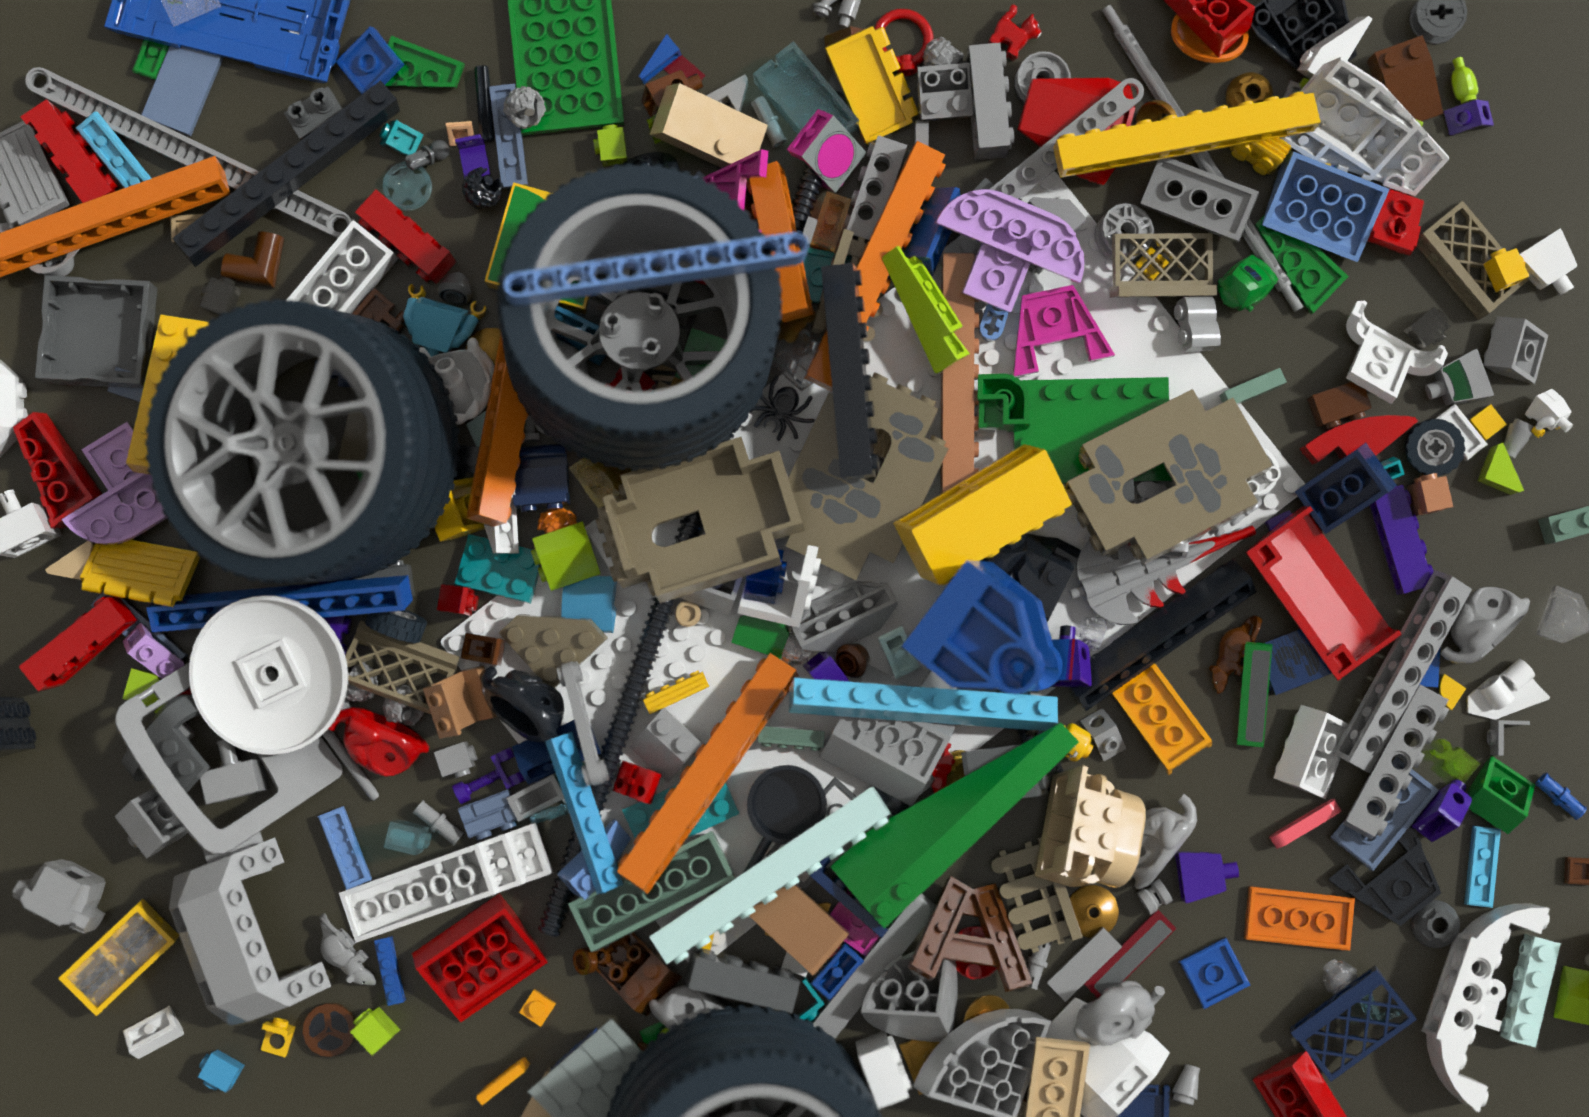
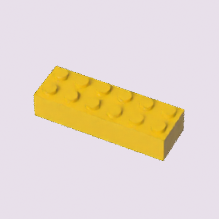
(169, 337)

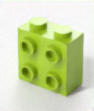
(565, 556)

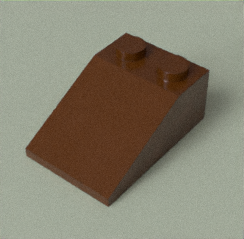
(1409, 76)

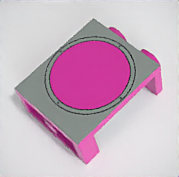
(827, 149)

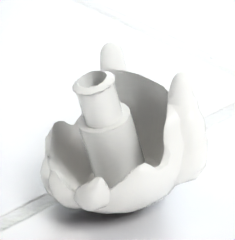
(467, 378)

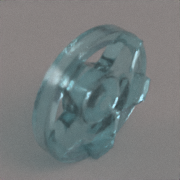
(407, 186)

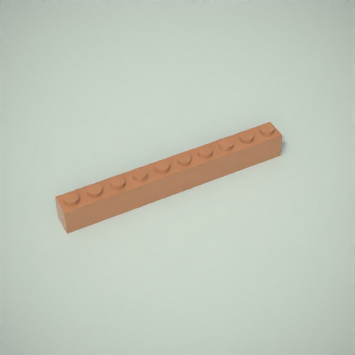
(958, 380)

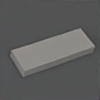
(1084, 964)

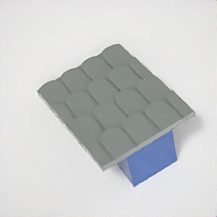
(587, 1074)

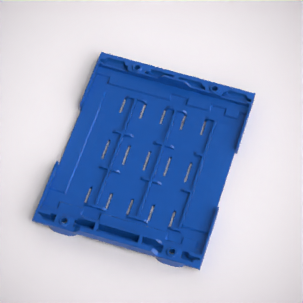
(254, 40)

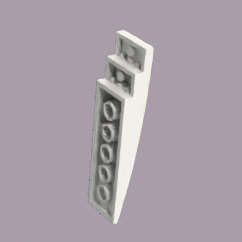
(446, 882)

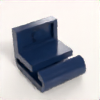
(542, 478)

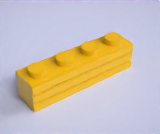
(675, 693)

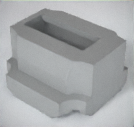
(63, 895)

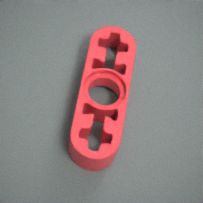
(1305, 823)

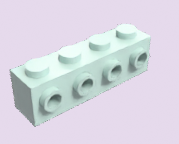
(1529, 990)

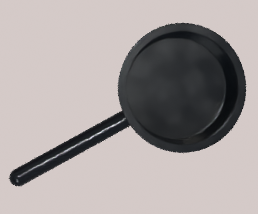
(783, 806)

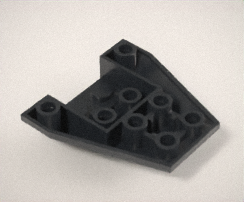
(1297, 25)

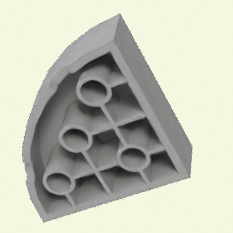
(985, 1062)

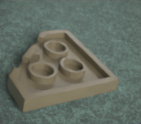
(552, 641)

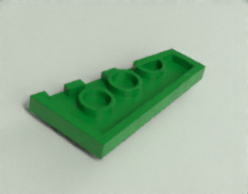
(1306, 266)

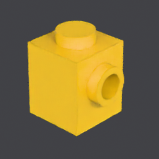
(1506, 269)

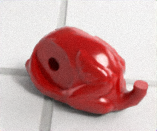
(379, 744)

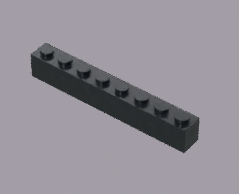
(848, 371)
(1164, 631)

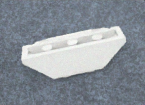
(11, 405)

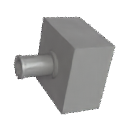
(233, 777)
(150, 823)

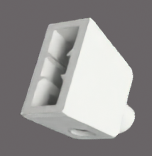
(1550, 262)

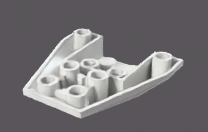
(1113, 1071)

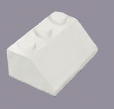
(1309, 750)

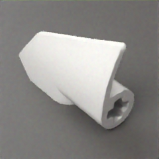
(1506, 692)

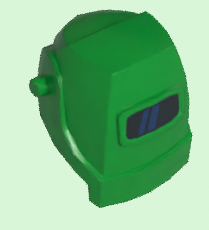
(1246, 284)

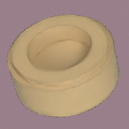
(687, 614)

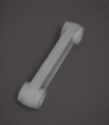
(595, 769)

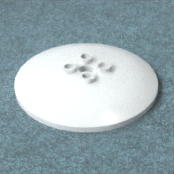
(232, 681)

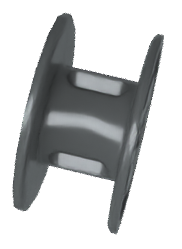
(1431, 27)

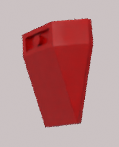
(1058, 101)

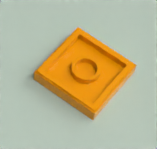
(503, 1080)

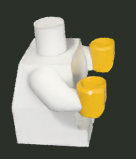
(1550, 412)

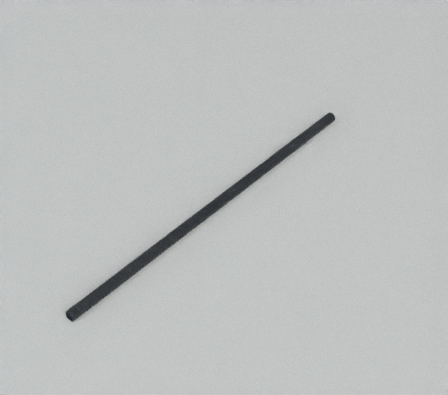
(648, 646)

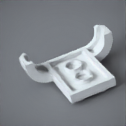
(1384, 359)

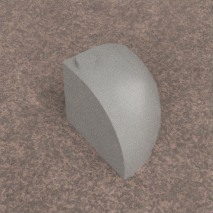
(912, 1005)

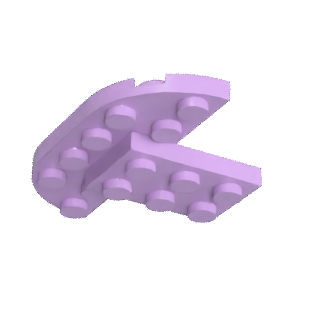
(1010, 240)
(128, 504)

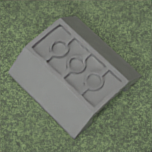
(888, 752)

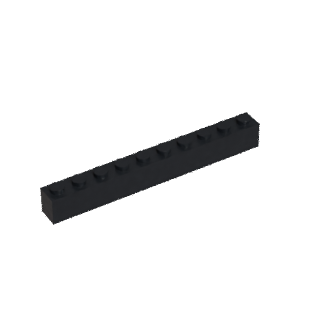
(287, 174)

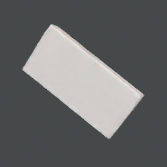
(153, 1032)

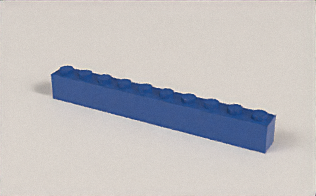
(325, 598)

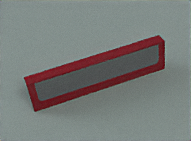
(1132, 954)

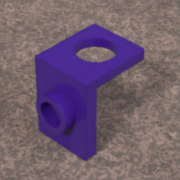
(1468, 116)
(472, 154)

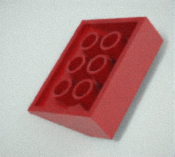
(479, 958)

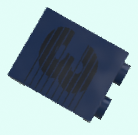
(1294, 663)

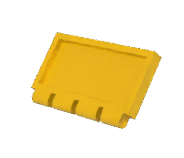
(870, 84)
(139, 570)

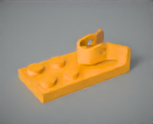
(1162, 718)

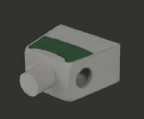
(1461, 381)

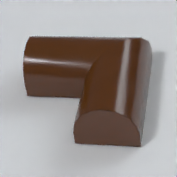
(260, 268)

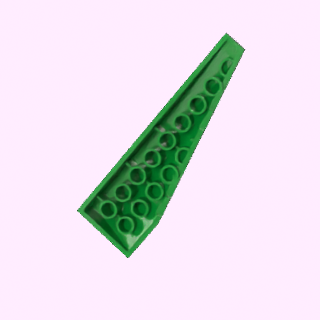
(923, 841)

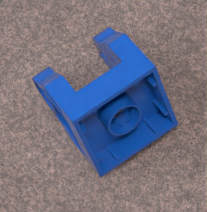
(987, 634)

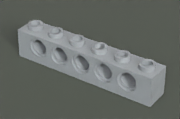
(1358, 817)

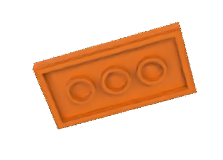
(1299, 918)

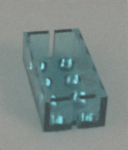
(800, 90)

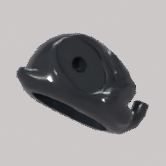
(524, 703)

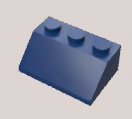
(929, 238)

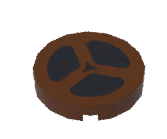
(329, 1029)

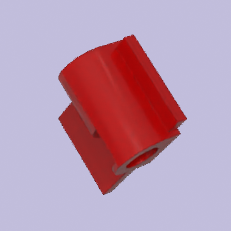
(1398, 223)

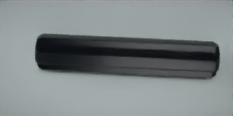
(484, 105)

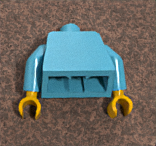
(438, 324)

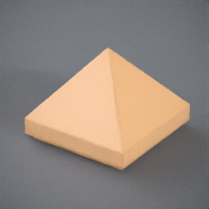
(458, 130)

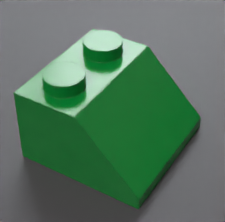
(1501, 795)

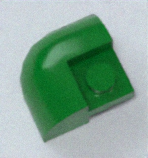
(1003, 403)

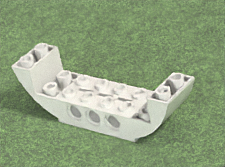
(1450, 1035)

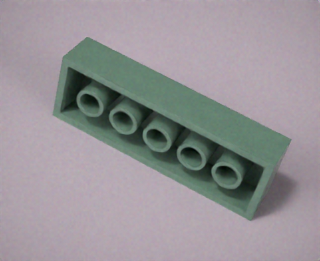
(691, 874)

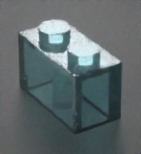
(407, 837)

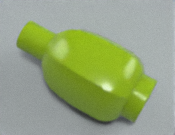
(1463, 82)

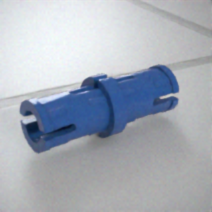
(1561, 796)

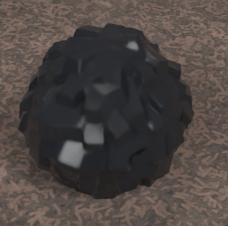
(481, 191)

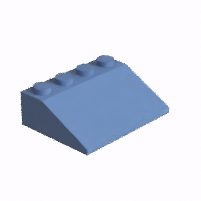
(1323, 205)

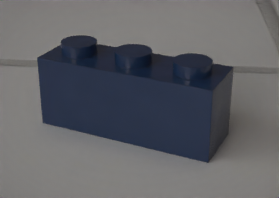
(534, 757)

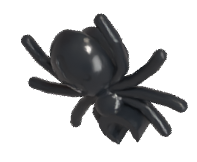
(782, 409)

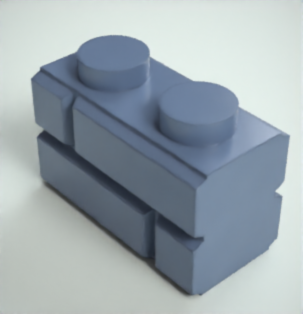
(488, 814)

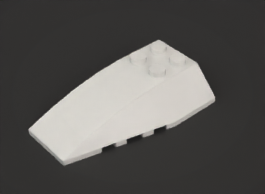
(1367, 130)

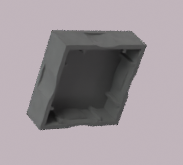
(93, 330)

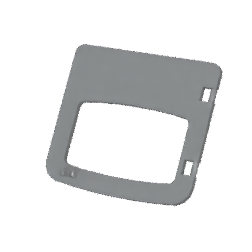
(295, 774)

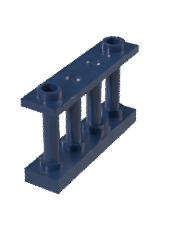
(836, 889)

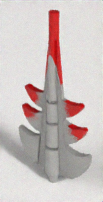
(1108, 581)

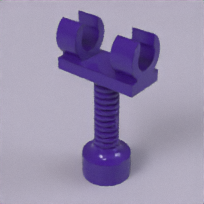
(464, 791)

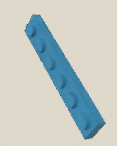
(584, 813)

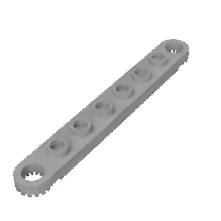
(1043, 161)

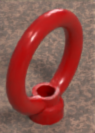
(908, 63)

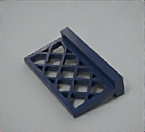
(1337, 1005)

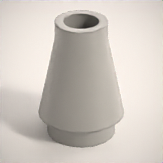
(1517, 436)
(1187, 1085)

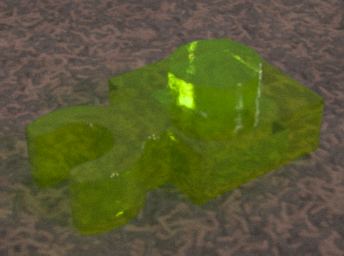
(1457, 762)

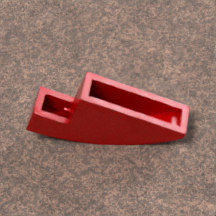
(1343, 439)

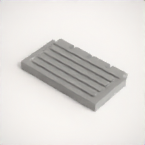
(27, 178)

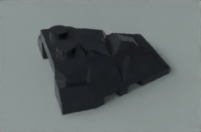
(1040, 566)

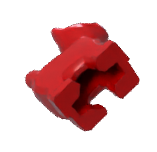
(1013, 36)

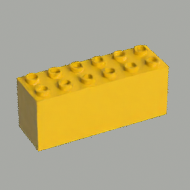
(983, 513)

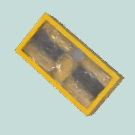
(119, 957)

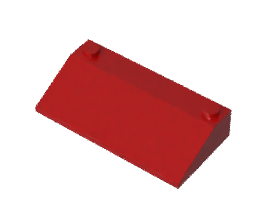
(1320, 593)

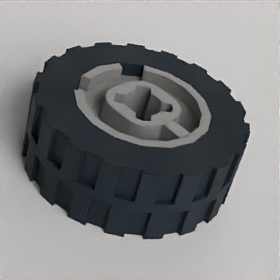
(1435, 447)
(398, 625)

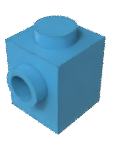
(220, 1071)

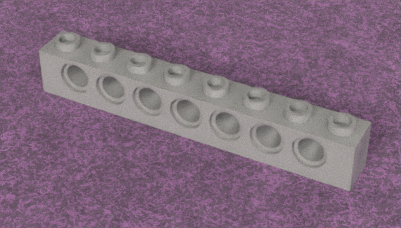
(1402, 671)

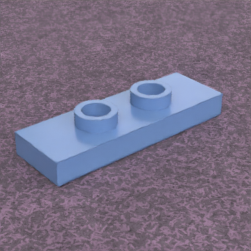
(345, 847)

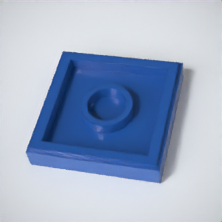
(369, 61)
(1214, 973)

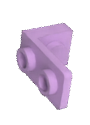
(151, 653)

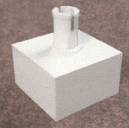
(23, 527)

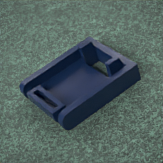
(1149, 1103)

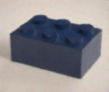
(1346, 488)

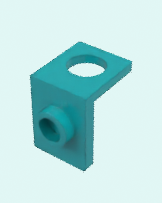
(811, 1011)

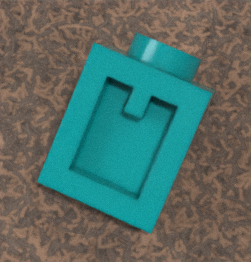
(400, 137)

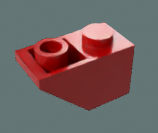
(457, 600)

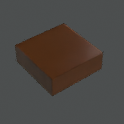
(1576, 870)

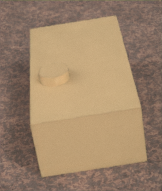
(706, 127)

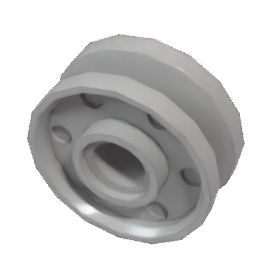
(1035, 65)
(1125, 217)

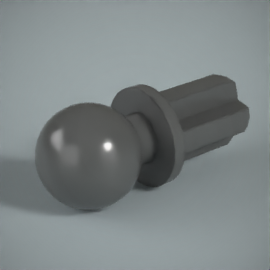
(438, 150)

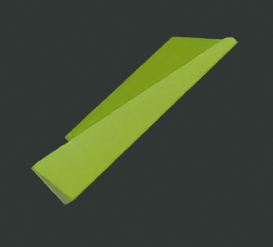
(927, 309)

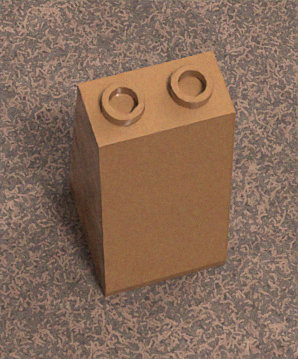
(800, 927)

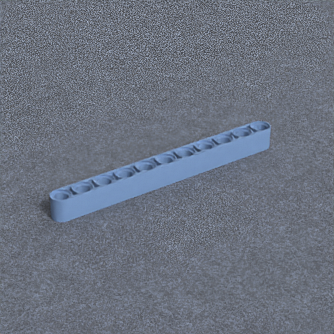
(645, 277)

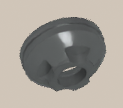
(1422, 924)

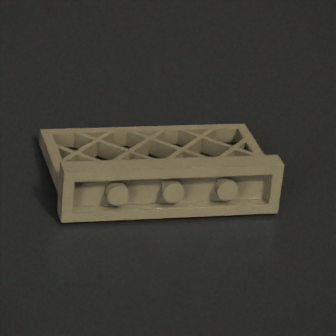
(1453, 270)
(1166, 288)
(417, 653)

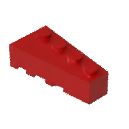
(1215, 21)
(69, 151)
(406, 237)
(54, 468)
(78, 644)

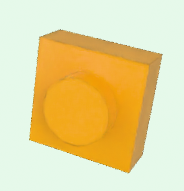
(537, 1007)

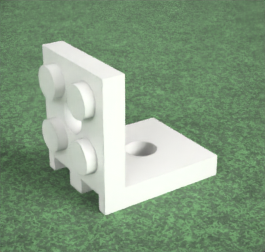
(794, 597)

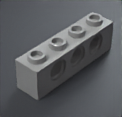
(892, 154)

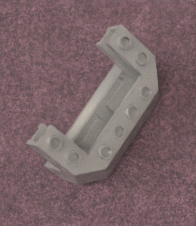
(227, 943)

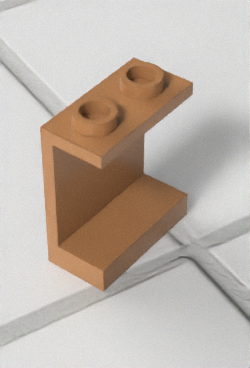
(457, 702)

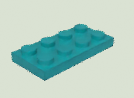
(719, 810)

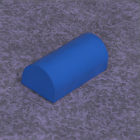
(837, 971)

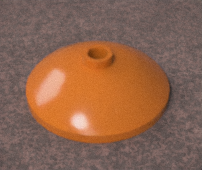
(1195, 48)

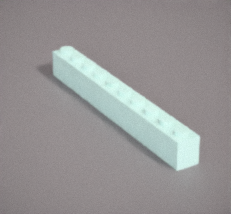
(770, 875)

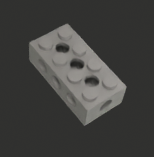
(1198, 181)

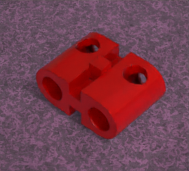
(636, 782)

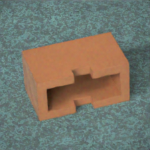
(1429, 494)

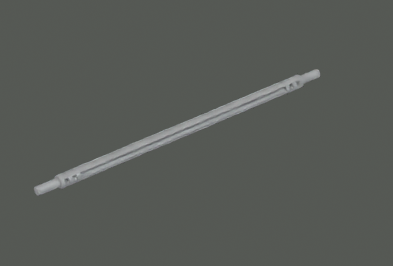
(1202, 159)

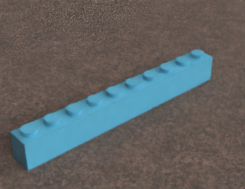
(922, 704)

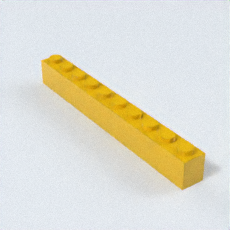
(1186, 134)

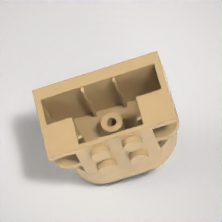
(1090, 831)

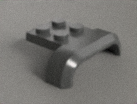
(171, 743)

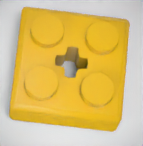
(1264, 155)

